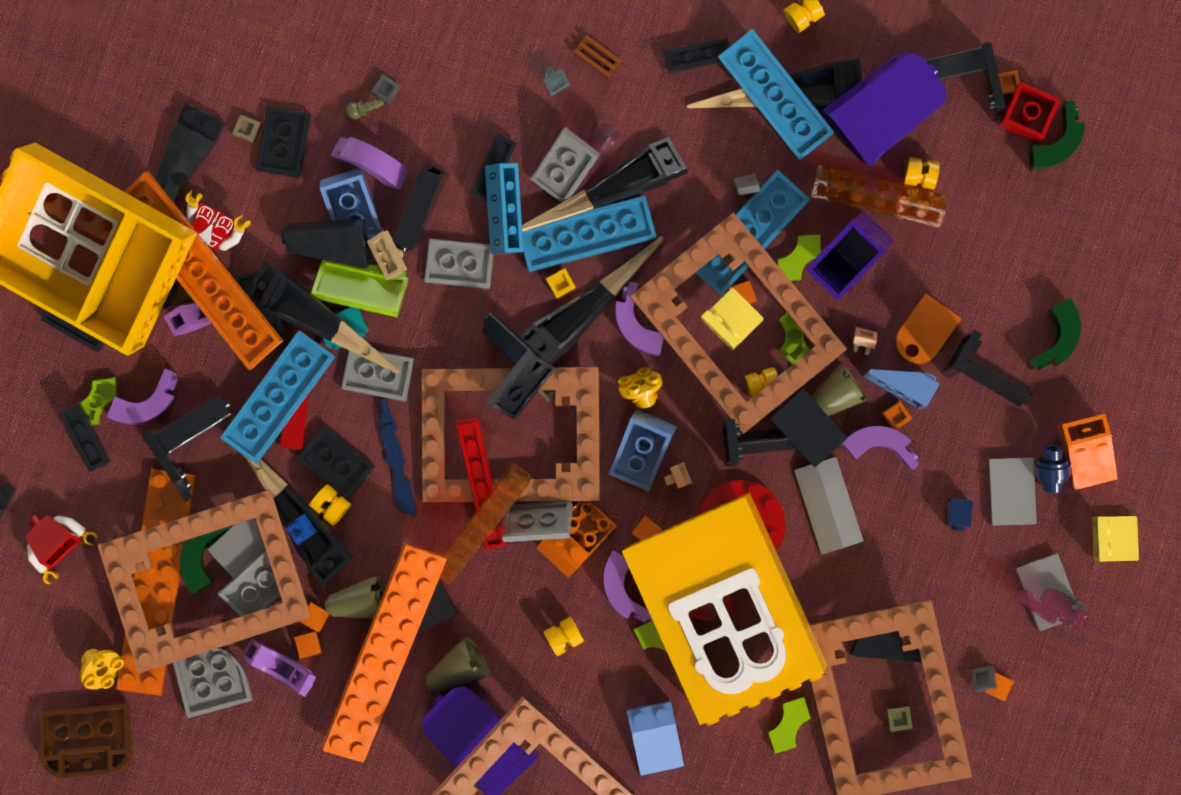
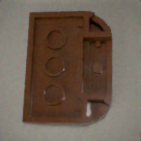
(85, 741)

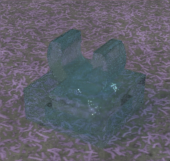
(555, 81)

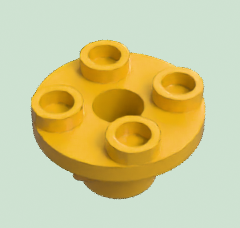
(641, 387)
(99, 668)

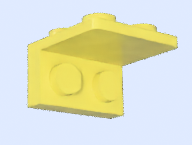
(732, 318)
(1115, 538)

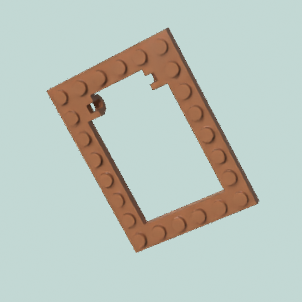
(663, 305)
(572, 387)
(131, 555)
(918, 631)
(528, 729)

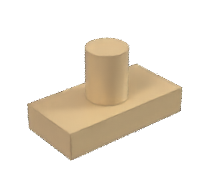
(387, 255)

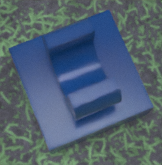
(300, 529)

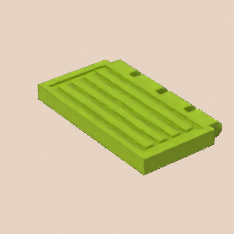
(360, 287)

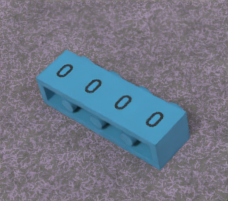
(504, 208)

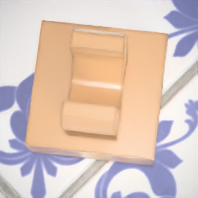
(864, 338)
(679, 476)

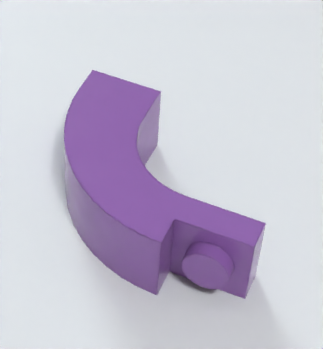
(371, 160)
(186, 319)
(637, 336)
(147, 410)
(880, 436)
(614, 587)
(279, 665)

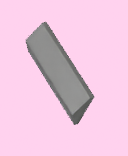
(828, 506)

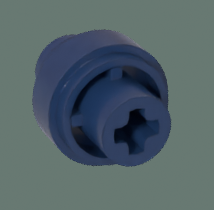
(1052, 468)

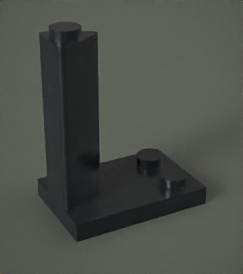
(970, 62)
(985, 373)
(525, 377)
(183, 431)
(752, 442)

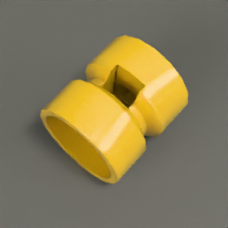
(801, 14)
(913, 171)
(756, 382)
(336, 510)
(563, 636)

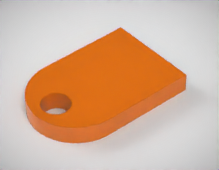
(926, 329)

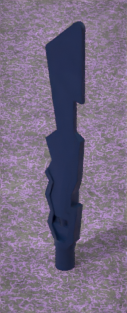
(402, 489)

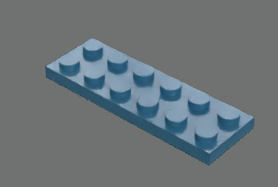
(776, 94)
(765, 218)
(588, 234)
(277, 397)

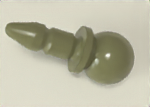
(356, 110)

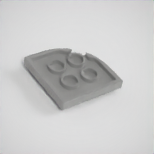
(211, 682)

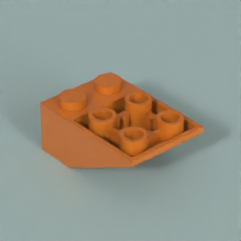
(1089, 451)
(587, 532)

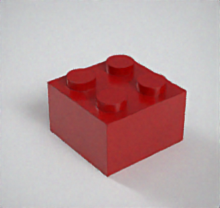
(1029, 112)

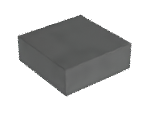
(385, 89)
(747, 184)
(984, 679)

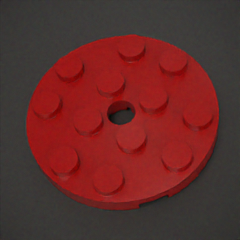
(765, 502)

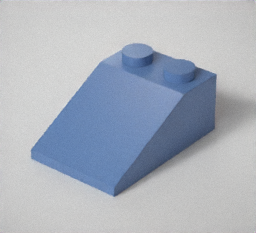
(350, 198)
(909, 386)
(642, 450)
(655, 737)

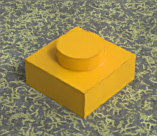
(560, 283)

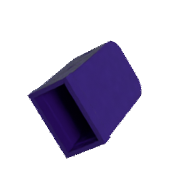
(886, 105)
(850, 255)
(459, 725)

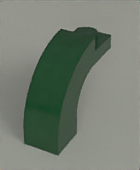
(1050, 156)
(1068, 334)
(192, 563)

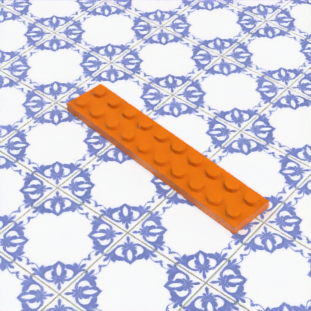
(213, 286)
(160, 584)
(384, 653)

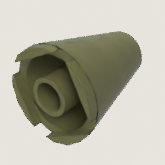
(838, 391)
(358, 600)
(458, 668)

